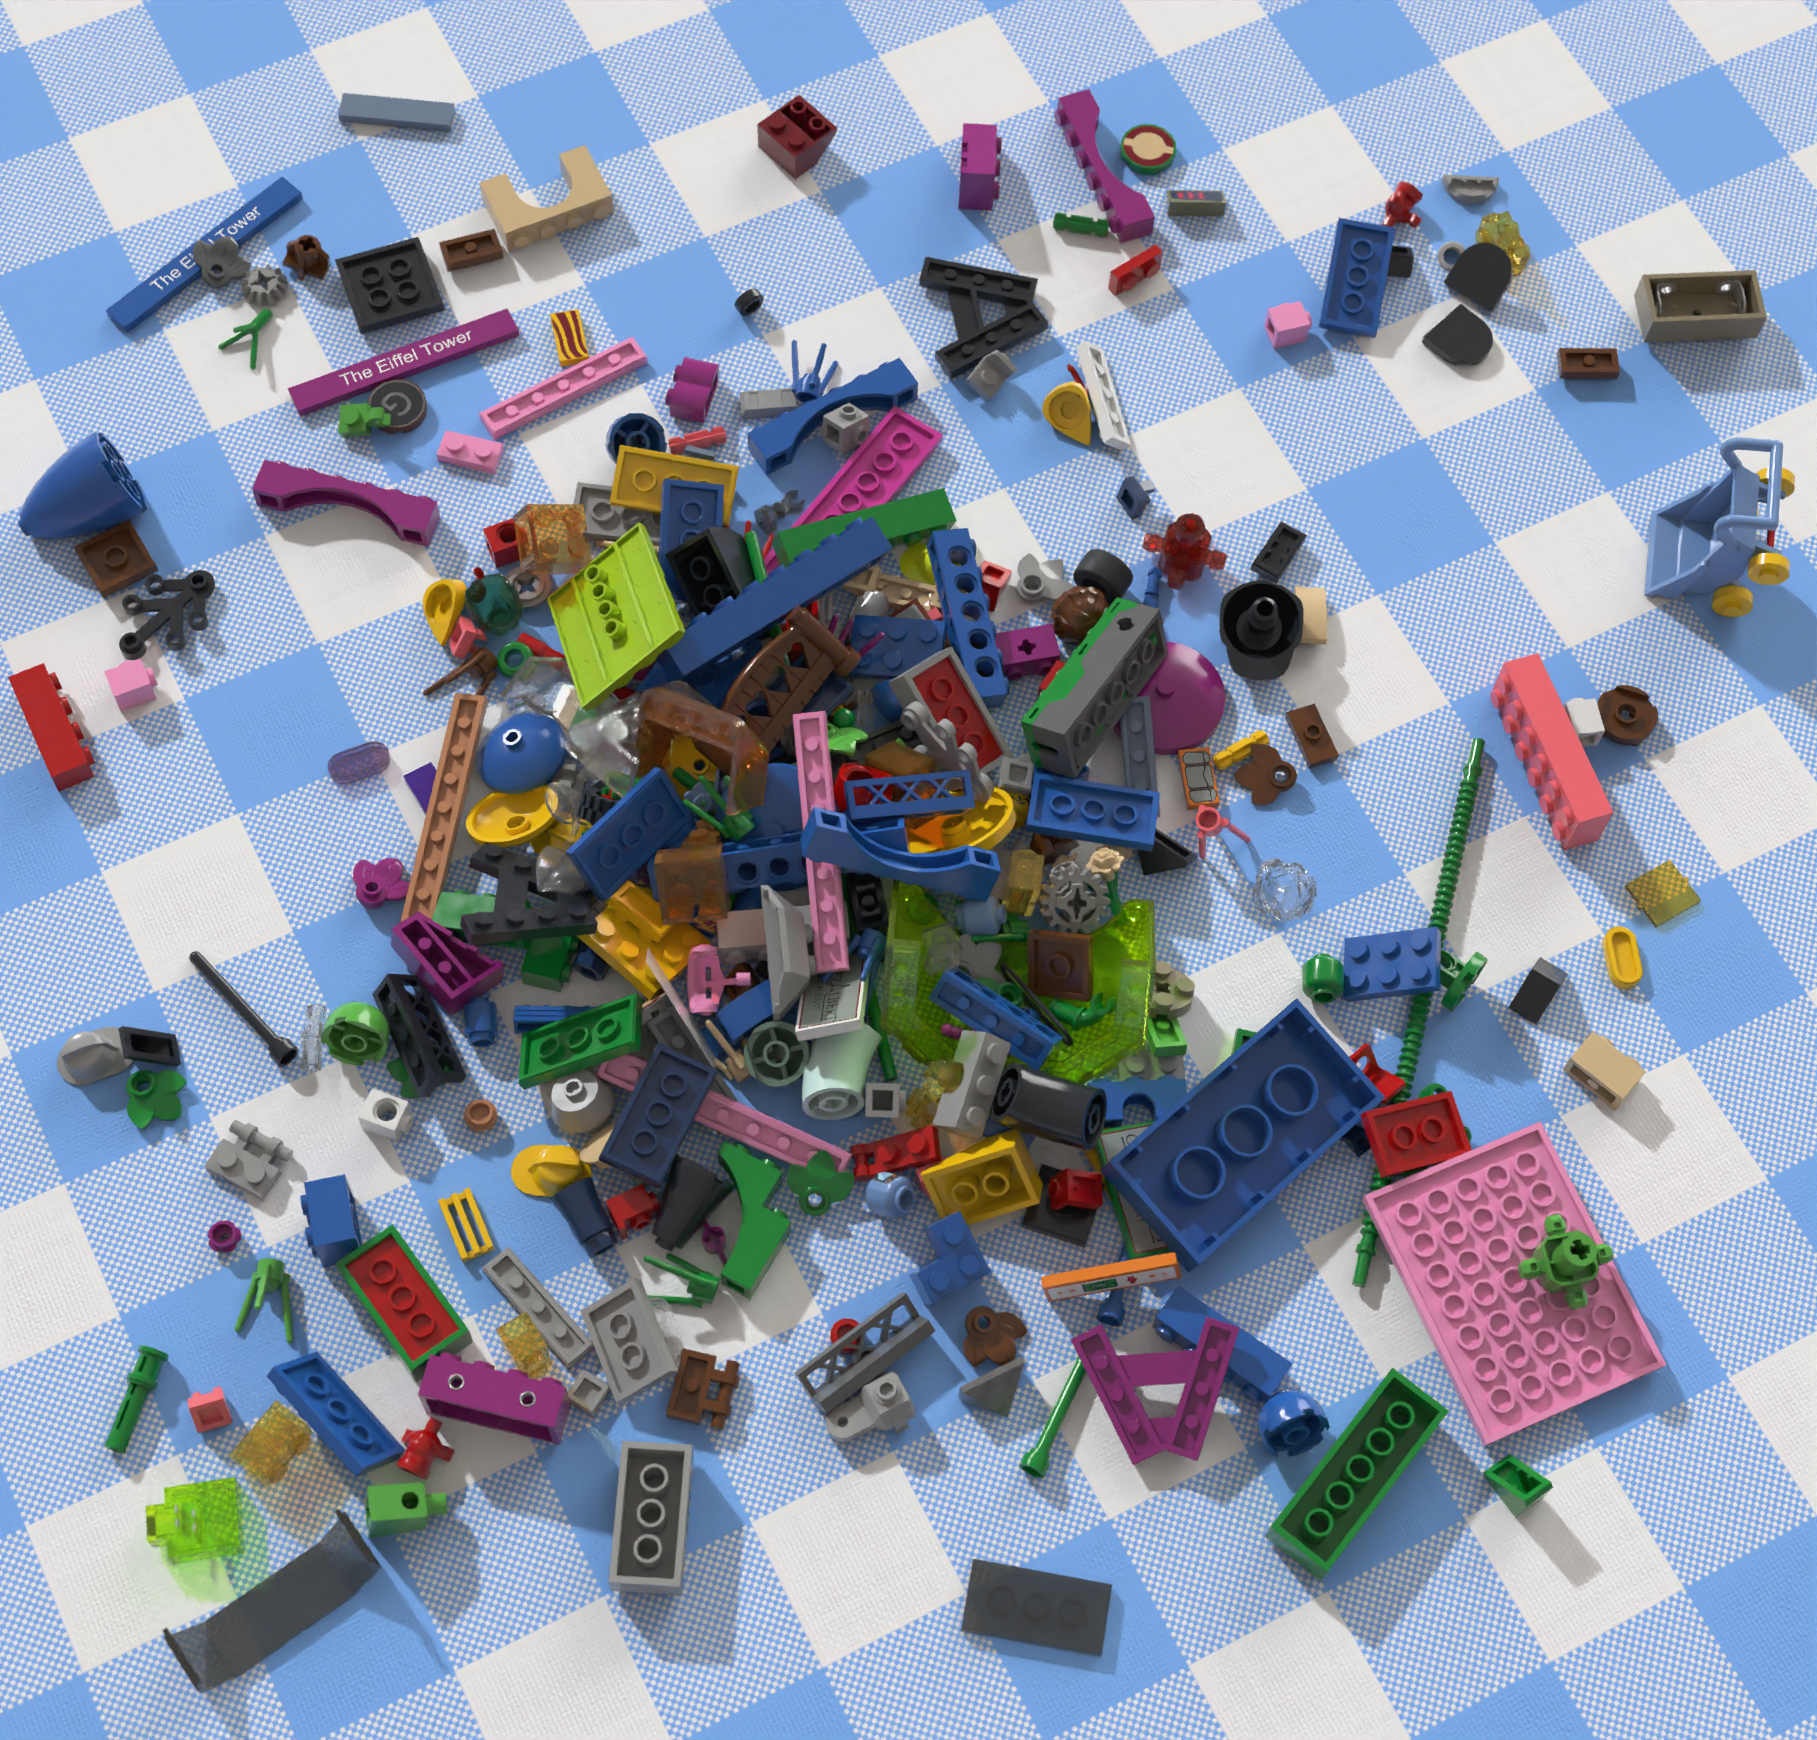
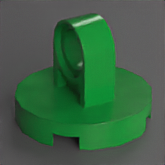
(1459, 976)

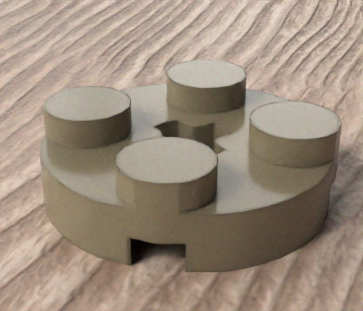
(1178, 991)

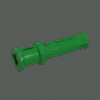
(140, 1383)

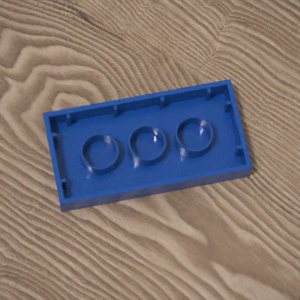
(1242, 1135)

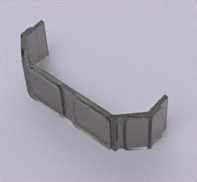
(275, 1608)

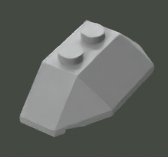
(786, 951)

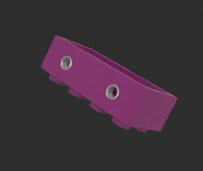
(495, 1398)

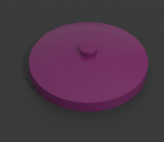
(1184, 700)

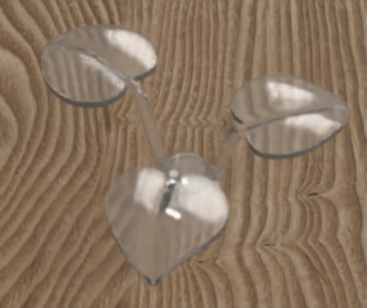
(553, 866)

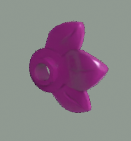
(379, 882)

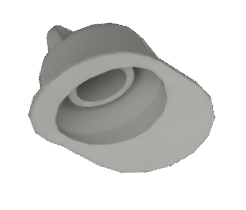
(92, 1056)

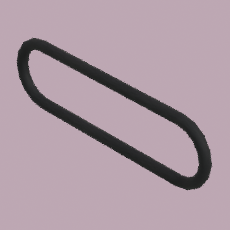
(1003, 968)

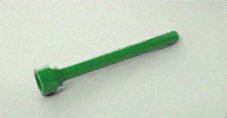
(1036, 1460)

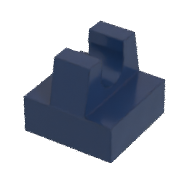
(1134, 496)

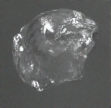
(1284, 890)

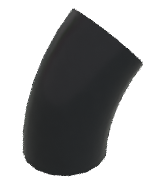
(1049, 1107)

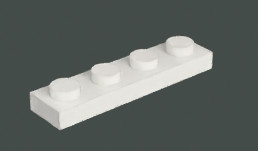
(1103, 396)

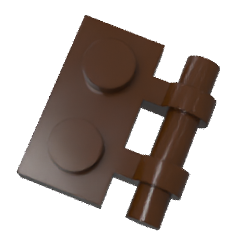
(692, 1387)

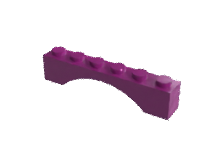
(1126, 209)
(291, 487)

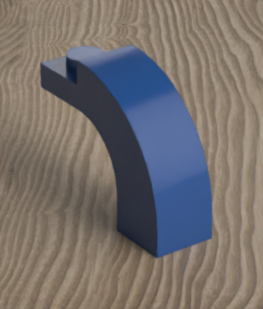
(742, 1017)

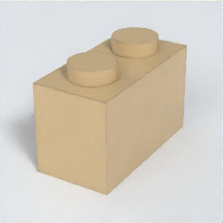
(1604, 1070)

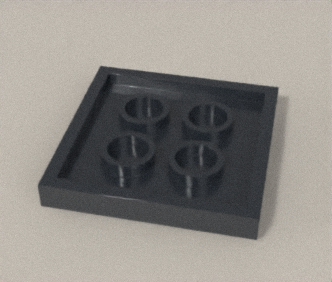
(389, 285)

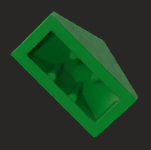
(1517, 1484)

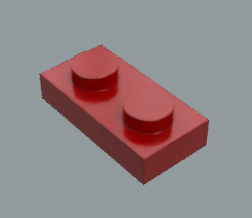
(1134, 270)

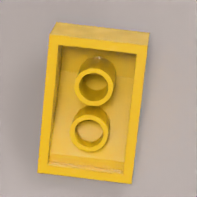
(985, 1179)

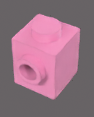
(1287, 324)
(131, 684)

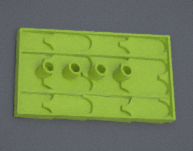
(615, 617)

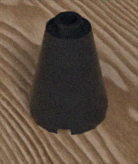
(687, 1202)

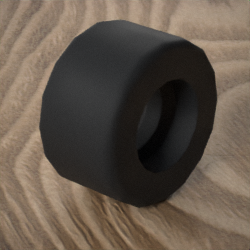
(1104, 573)

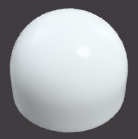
(1448, 246)

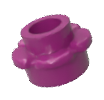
(224, 1228)

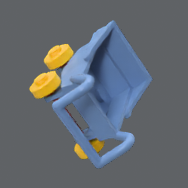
(1711, 533)

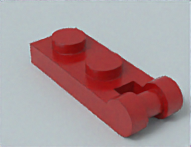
(896, 1153)

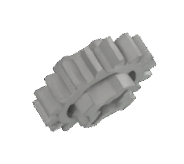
(1074, 886)

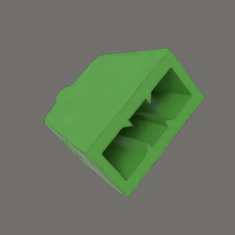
(387, 1509)

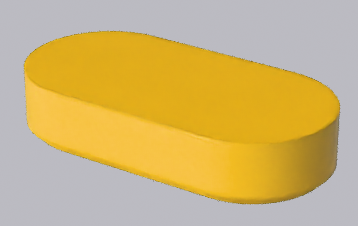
(1622, 957)

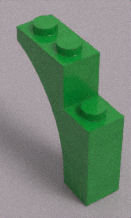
(761, 1229)

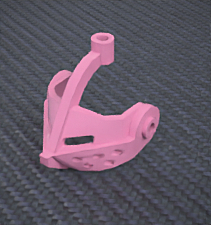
(698, 960)

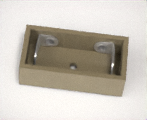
(1725, 301)

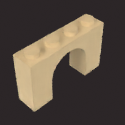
(523, 224)

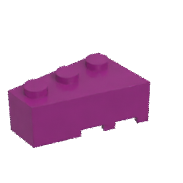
(979, 167)
(444, 963)

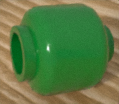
(1322, 978)

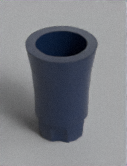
(586, 1216)

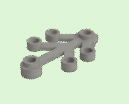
(948, 754)

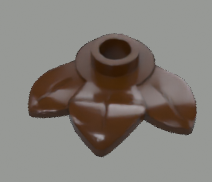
(1261, 774)
(994, 1341)

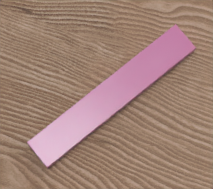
(563, 388)

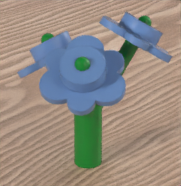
(698, 794)

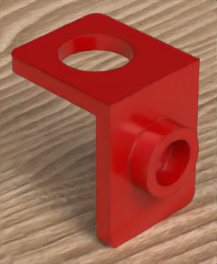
(1384, 1081)

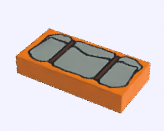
(1198, 778)

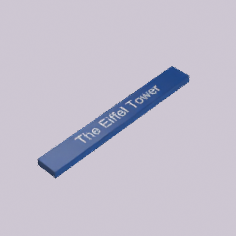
(183, 270)

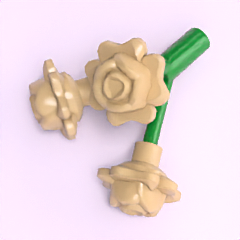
(1107, 863)

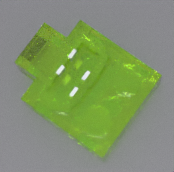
(198, 1521)

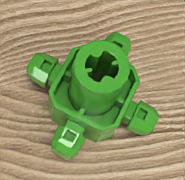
(1565, 1262)

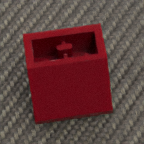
(795, 136)

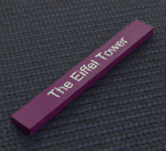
(403, 362)

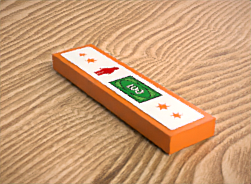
(1111, 1277)

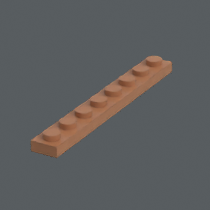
(445, 805)

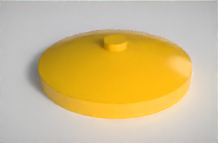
(979, 828)

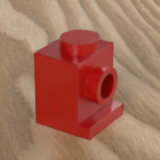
(632, 1209)

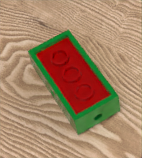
(403, 1301)

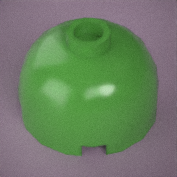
(356, 1033)

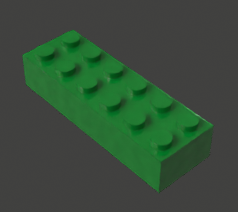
(1356, 1474)

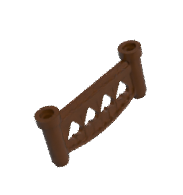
(822, 655)

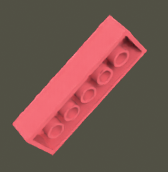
(1551, 752)

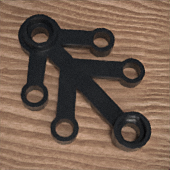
(168, 609)

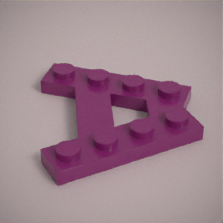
(1199, 1369)

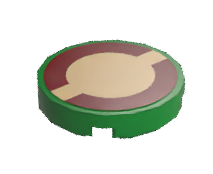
(1148, 149)

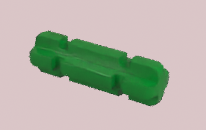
(1080, 224)

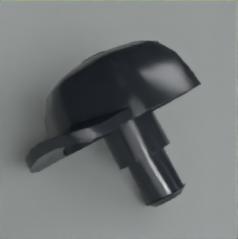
(1260, 629)

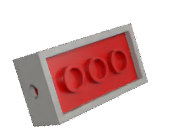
(949, 694)

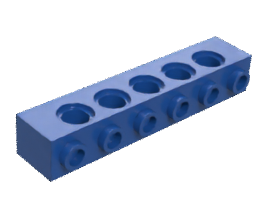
(957, 546)

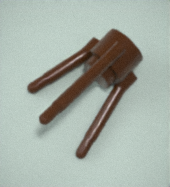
(478, 665)

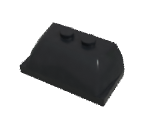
(712, 569)

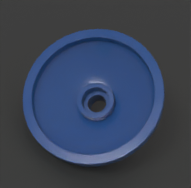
(521, 753)

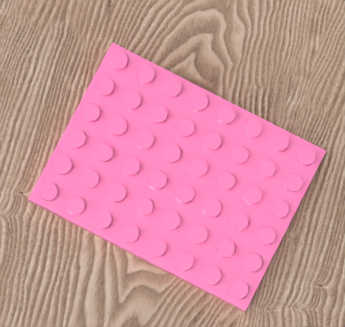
(1505, 1338)

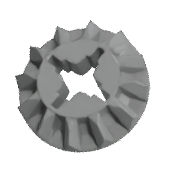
(256, 294)
(540, 584)

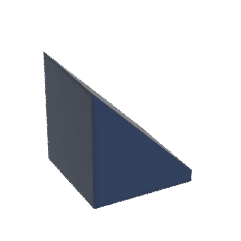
(1357, 1140)

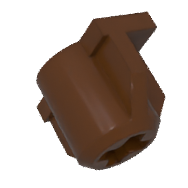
(307, 257)
(1052, 846)

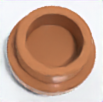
(480, 1115)

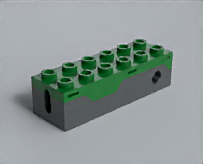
(1095, 687)

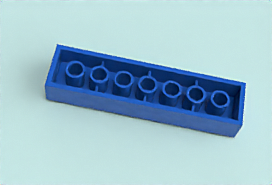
(768, 603)

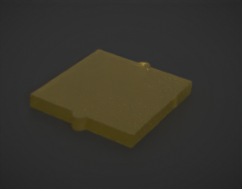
(1662, 893)

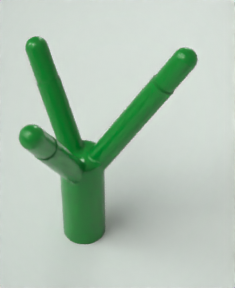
(252, 328)

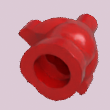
(1400, 204)
(423, 1449)

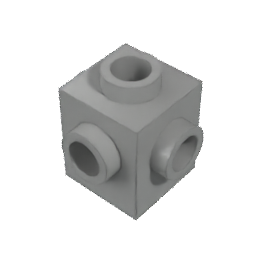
(845, 428)

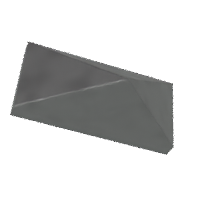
(995, 1389)

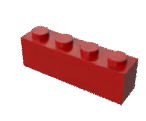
(51, 727)

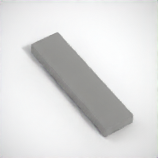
(529, 1295)

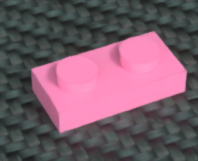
(470, 452)

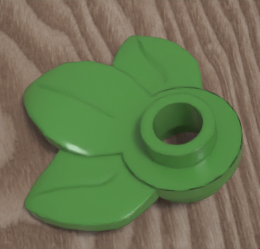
(845, 739)

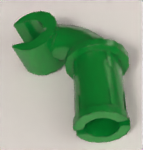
(1081, 1017)

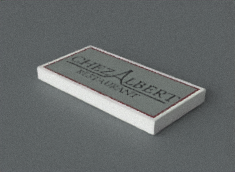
(833, 1005)

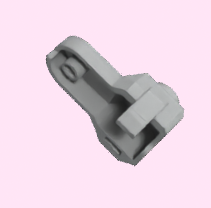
(880, 1405)

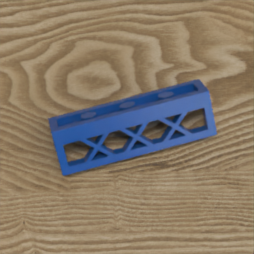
(909, 809)
(991, 1013)

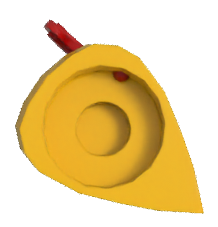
(1069, 409)
(444, 603)

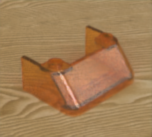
(674, 717)

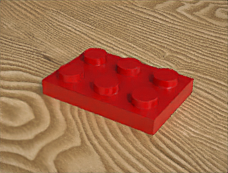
(1415, 1134)

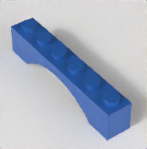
(881, 389)
(958, 871)

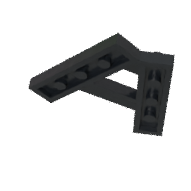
(964, 287)
(510, 918)

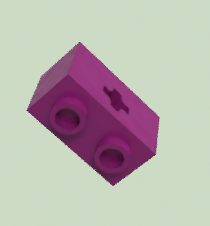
(1028, 651)

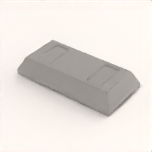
(767, 403)

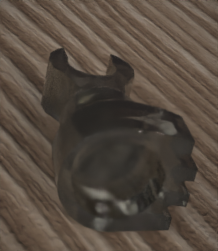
(767, 515)

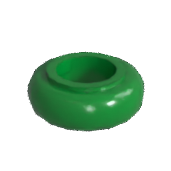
(506, 652)

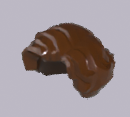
(1077, 613)

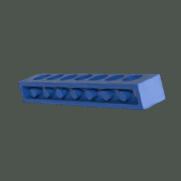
(761, 852)

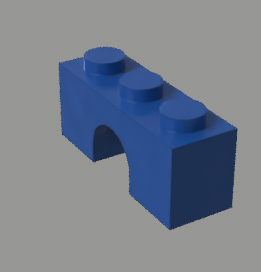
(1153, 1094)

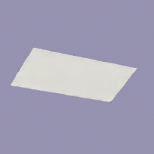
(680, 1007)

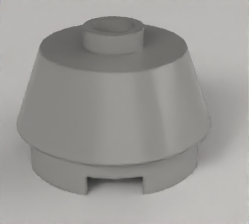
(581, 1103)

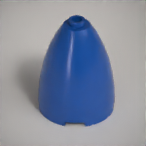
(82, 493)

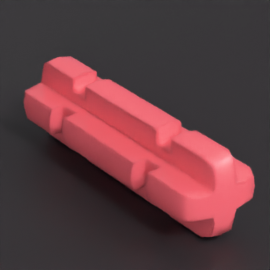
(699, 439)

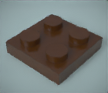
(116, 558)
(1060, 964)

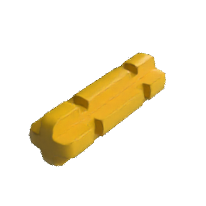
(1239, 750)

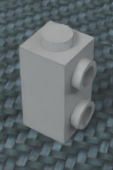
(884, 1100)

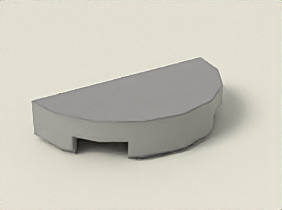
(1470, 188)

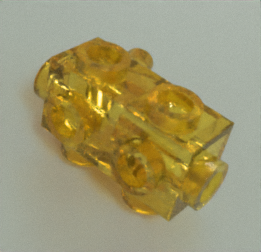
(1505, 233)
(941, 1078)

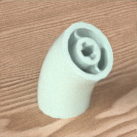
(838, 1073)

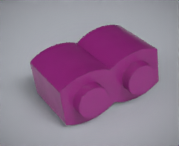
(693, 389)

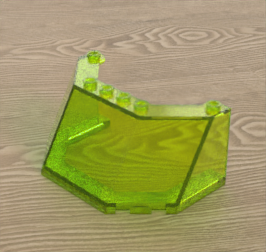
(1121, 968)

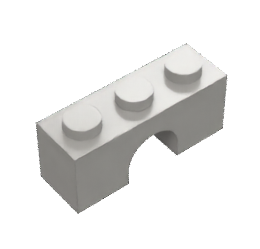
(969, 1106)

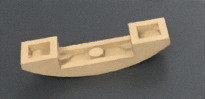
(896, 589)

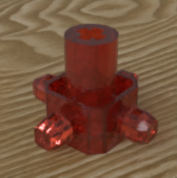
(1184, 550)

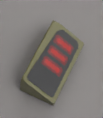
(1195, 202)

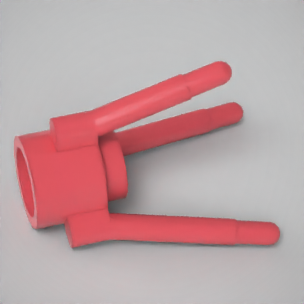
(1211, 824)

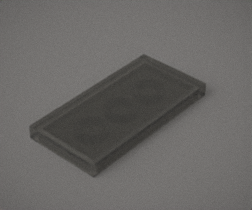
(1036, 1608)

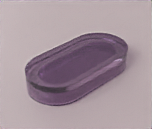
(359, 762)

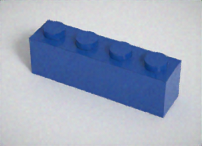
(1252, 1364)

